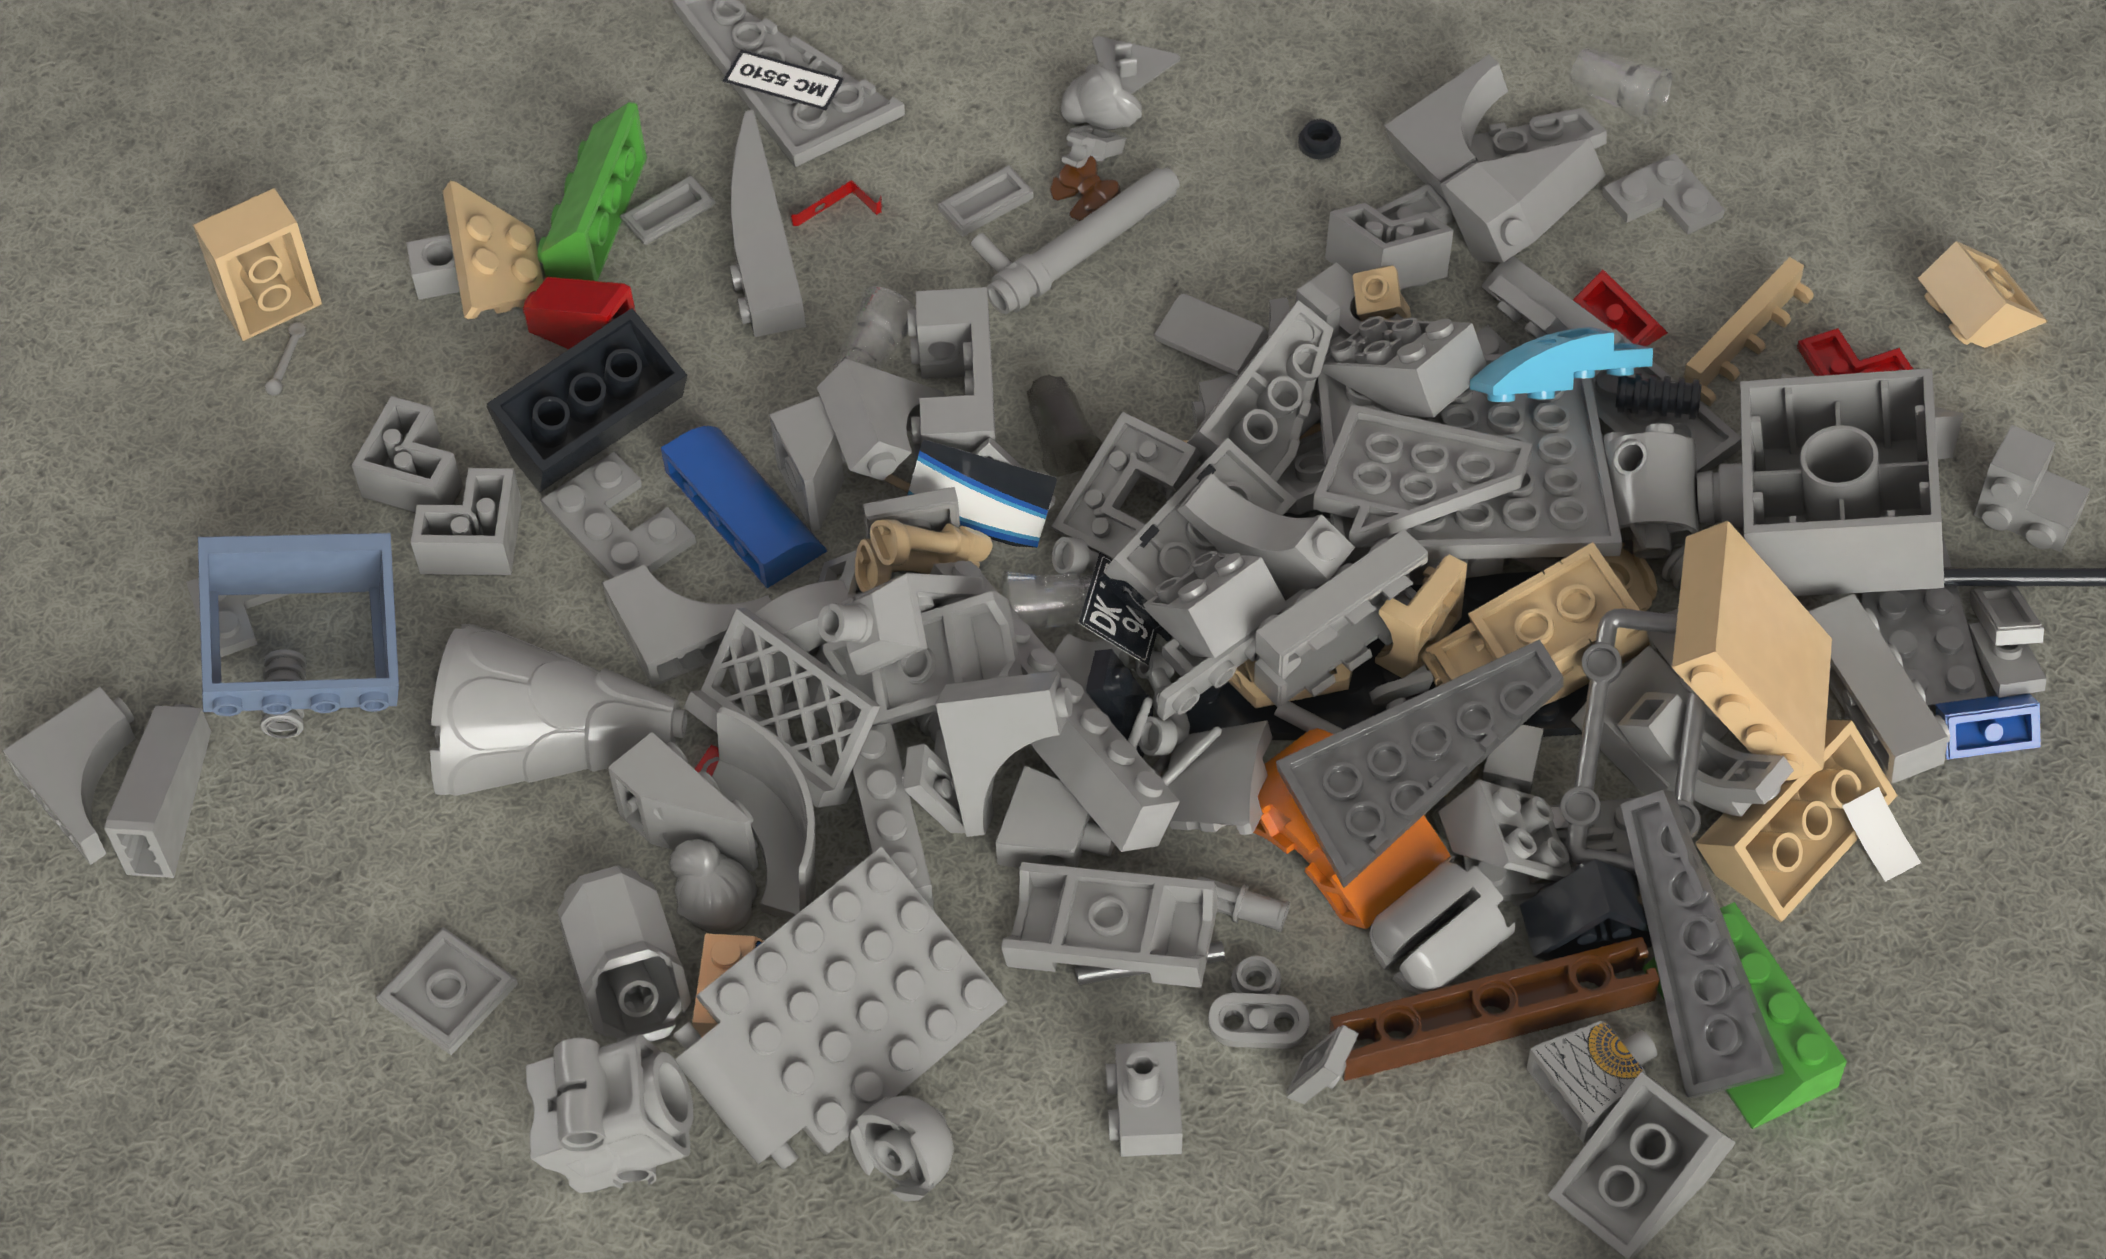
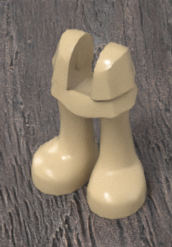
(914, 549)

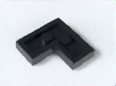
(1116, 691)

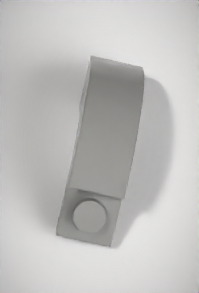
(796, 618)
(1725, 777)

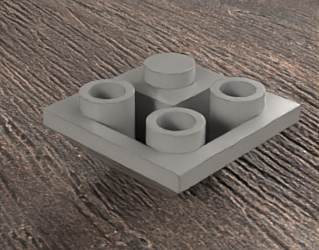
(1506, 830)

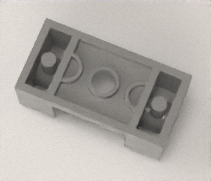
(953, 343)

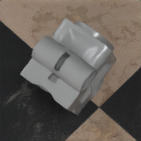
(608, 1112)

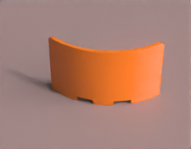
(1377, 886)

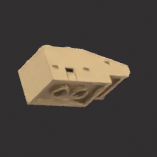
(1553, 607)

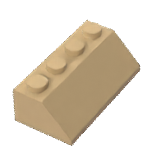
(1798, 836)

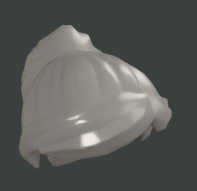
(1100, 100)
(711, 888)

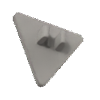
(1132, 62)

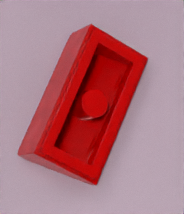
(1619, 311)

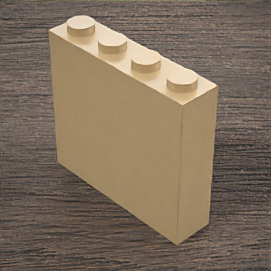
(1752, 650)

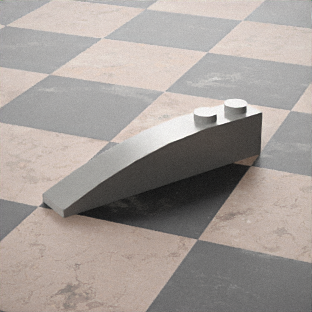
(761, 248)

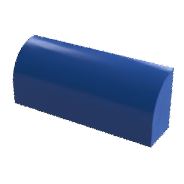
(740, 504)

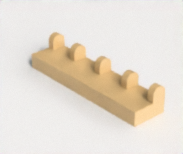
(1744, 325)

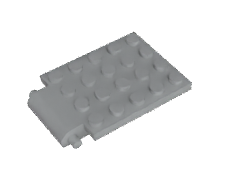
(834, 1013)

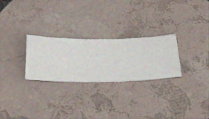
(1880, 834)

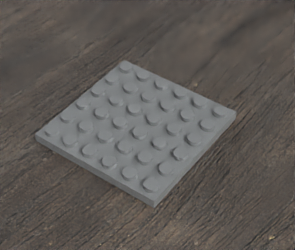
(1564, 493)

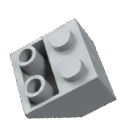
(1216, 602)

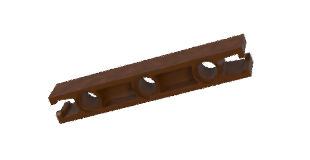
(1531, 1000)

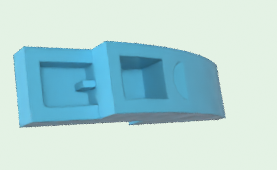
(1553, 362)

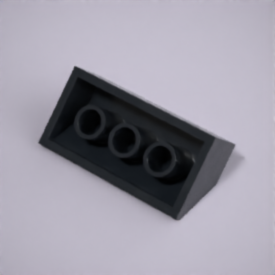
(586, 399)

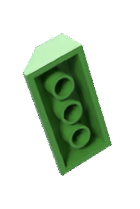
(595, 197)
(1805, 1049)

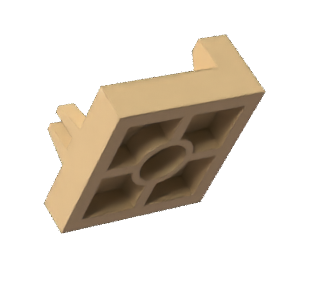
(1425, 618)

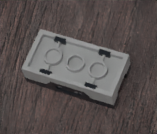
(1172, 543)

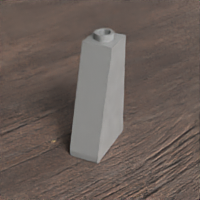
(159, 791)

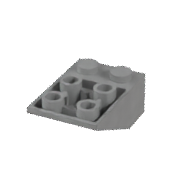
(1408, 363)
(676, 804)

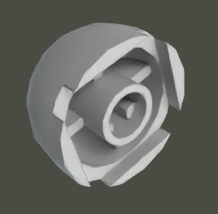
(903, 1136)

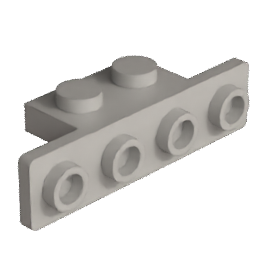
(1537, 302)
(1202, 672)

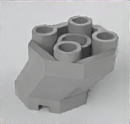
(623, 954)

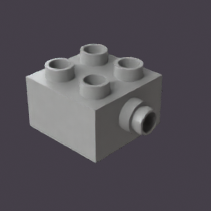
(1836, 482)

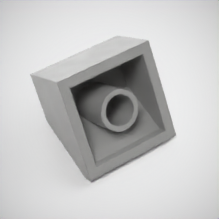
(808, 458)

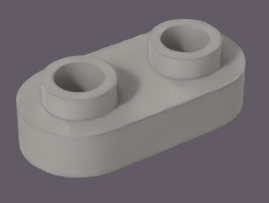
(1258, 1019)

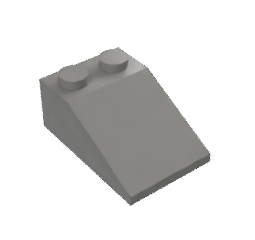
(1641, 1166)

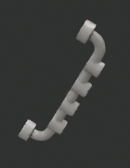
(1158, 736)

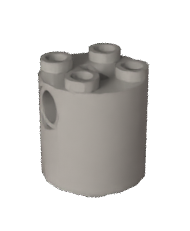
(1653, 488)

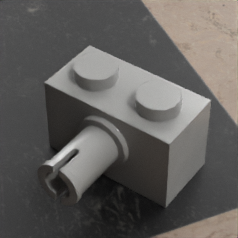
(1147, 1099)

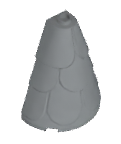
(534, 714)

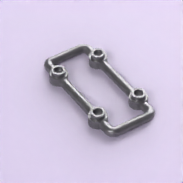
(1603, 666)

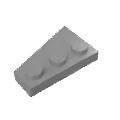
(1541, 132)

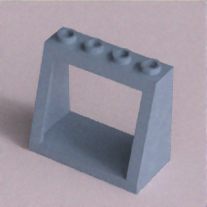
(292, 567)

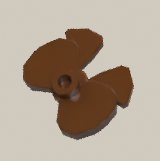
(1087, 183)

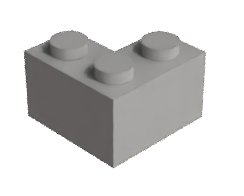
(1367, 240)
(402, 459)
(2026, 496)
(474, 535)

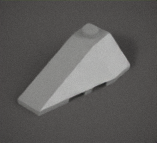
(1519, 197)
(1271, 395)

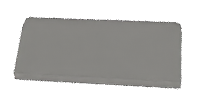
(1211, 334)

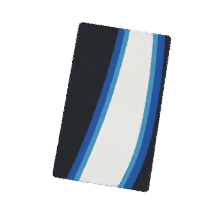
(991, 494)

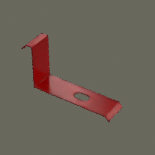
(833, 197)

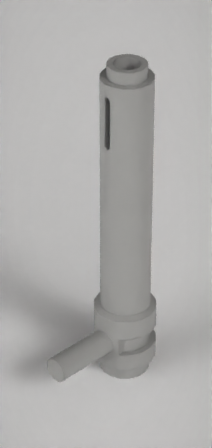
(1034, 273)

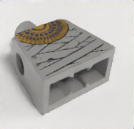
(1589, 1072)

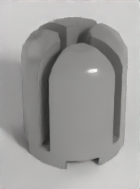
(1423, 910)

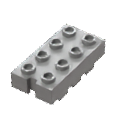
(1335, 621)

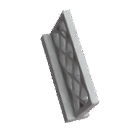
(825, 785)

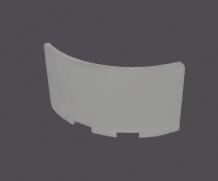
(774, 791)

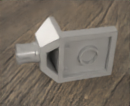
(887, 619)

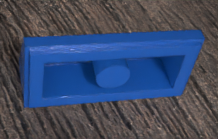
(1991, 725)

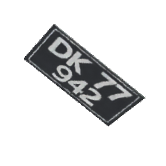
(1113, 619)

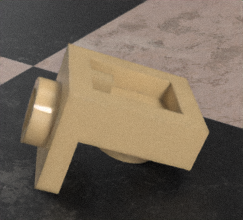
(1379, 294)

